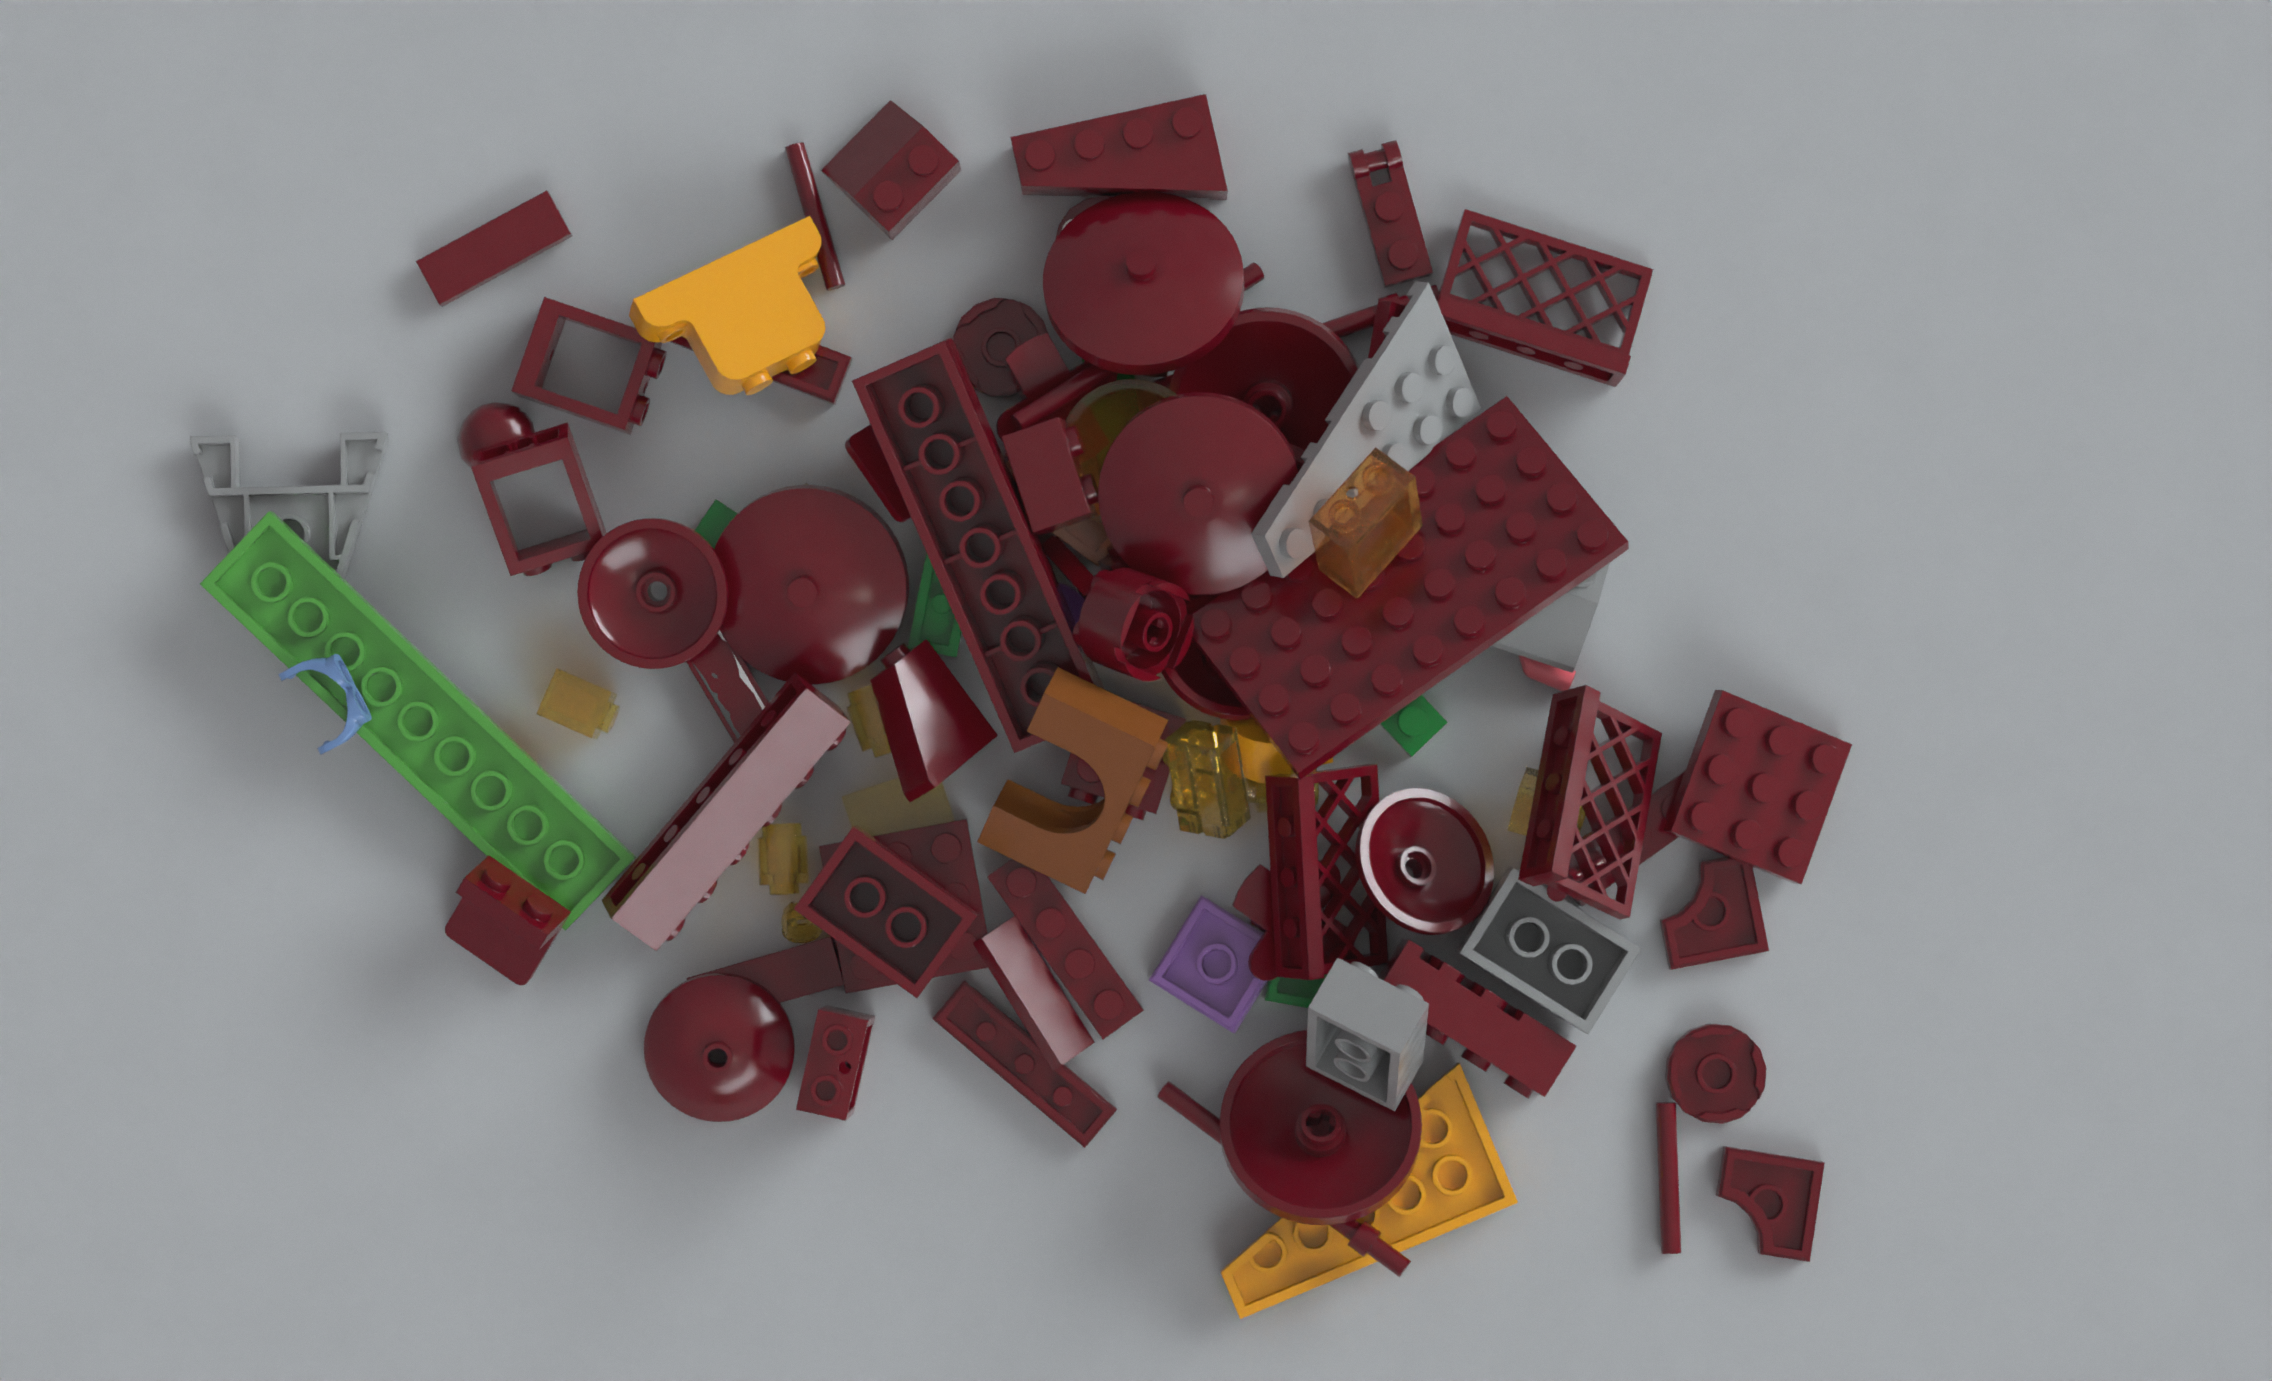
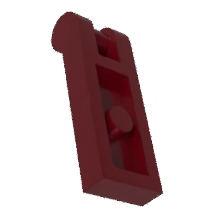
(1390, 216)

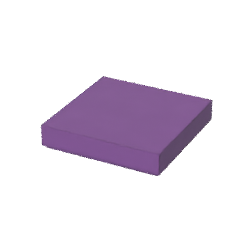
(1210, 965)

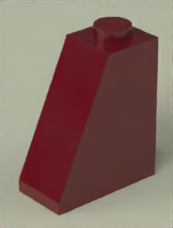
(926, 718)

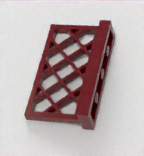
(1540, 339)
(1563, 789)
(1299, 874)

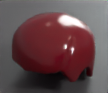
(490, 426)

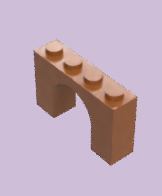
(1118, 744)

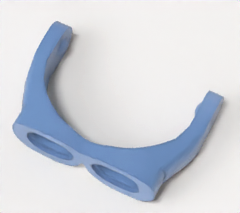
(356, 707)

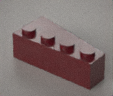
(1139, 150)
(1480, 1021)

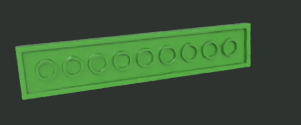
(418, 717)

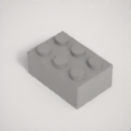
(1548, 951)
(1366, 1033)

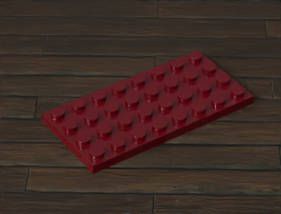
(1494, 549)

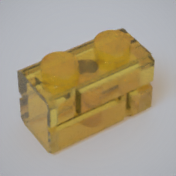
(1207, 779)

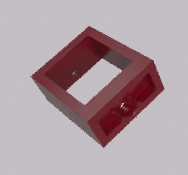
(541, 350)
(528, 453)
(827, 1082)

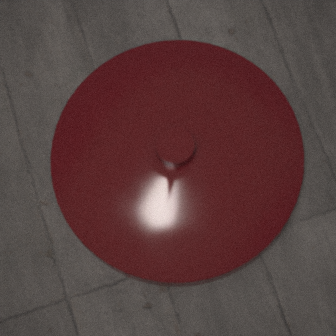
(1143, 283)
(1280, 366)
(1190, 489)
(811, 584)
(1312, 1143)

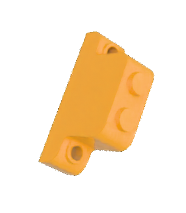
(743, 311)

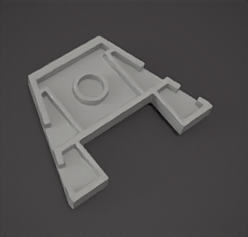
(320, 515)

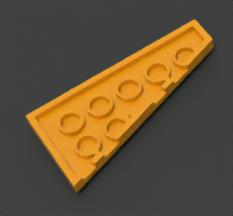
(1450, 1186)

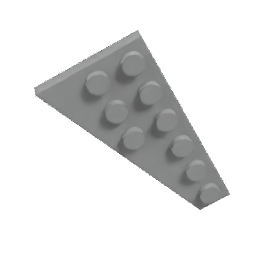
(1396, 402)

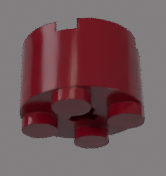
(1134, 623)

